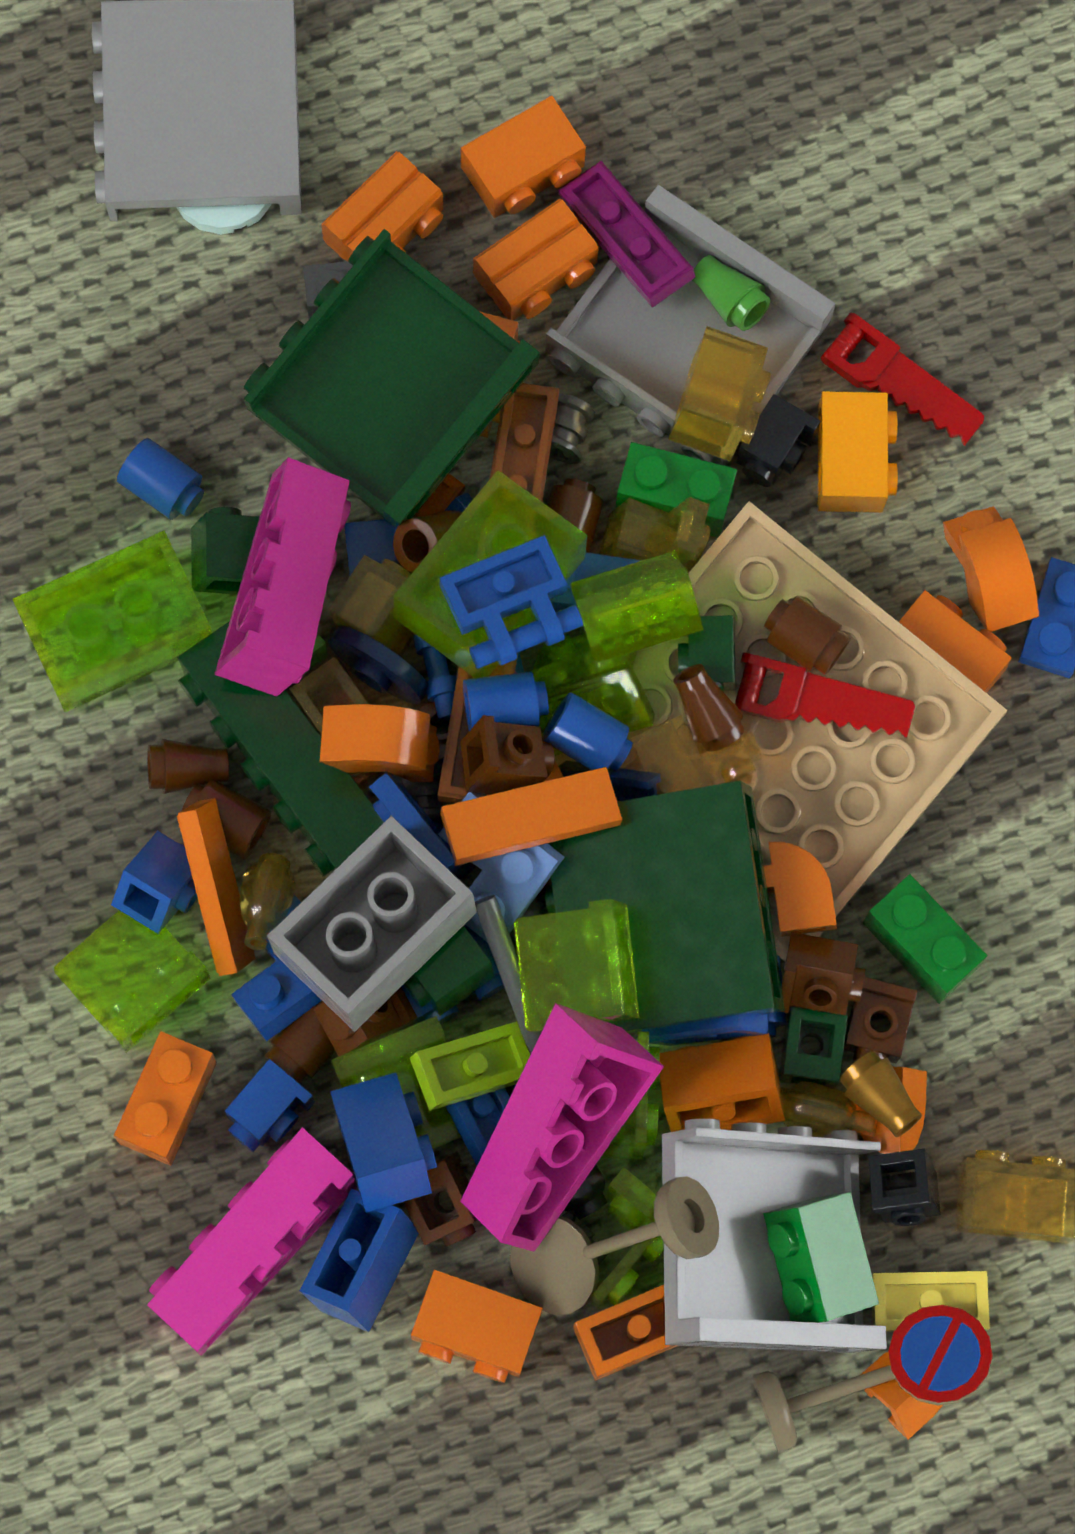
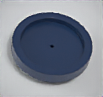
(378, 665)

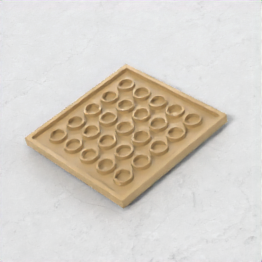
(818, 785)

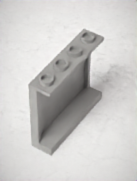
(197, 104)
(645, 352)
(736, 1289)

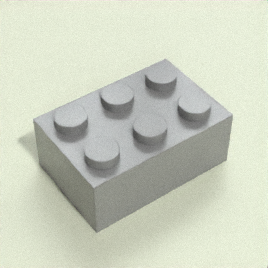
(372, 923)

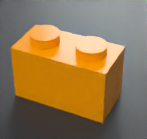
(855, 452)

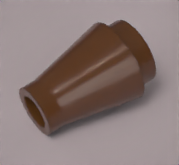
(708, 710)
(183, 765)

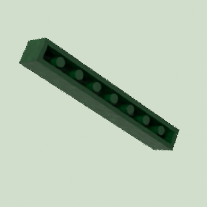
(316, 799)

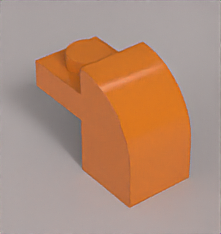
(994, 567)
(379, 740)
(800, 890)

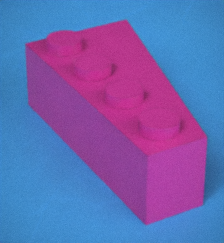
(285, 579)
(557, 1124)
(252, 1241)

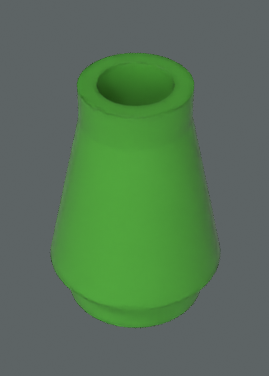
(732, 294)

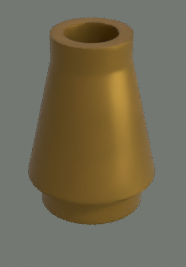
(878, 1091)

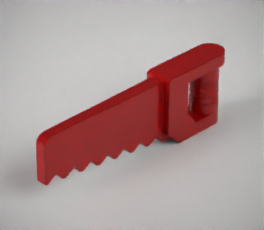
(900, 378)
(820, 699)

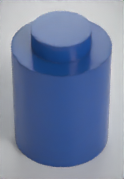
(161, 480)
(507, 697)
(587, 734)

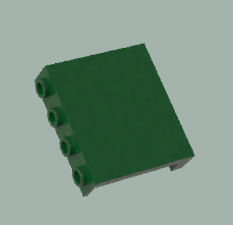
(389, 379)
(692, 900)

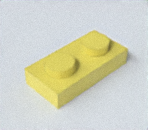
(907, 1292)

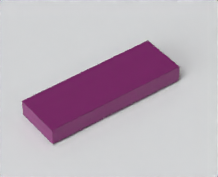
(627, 234)

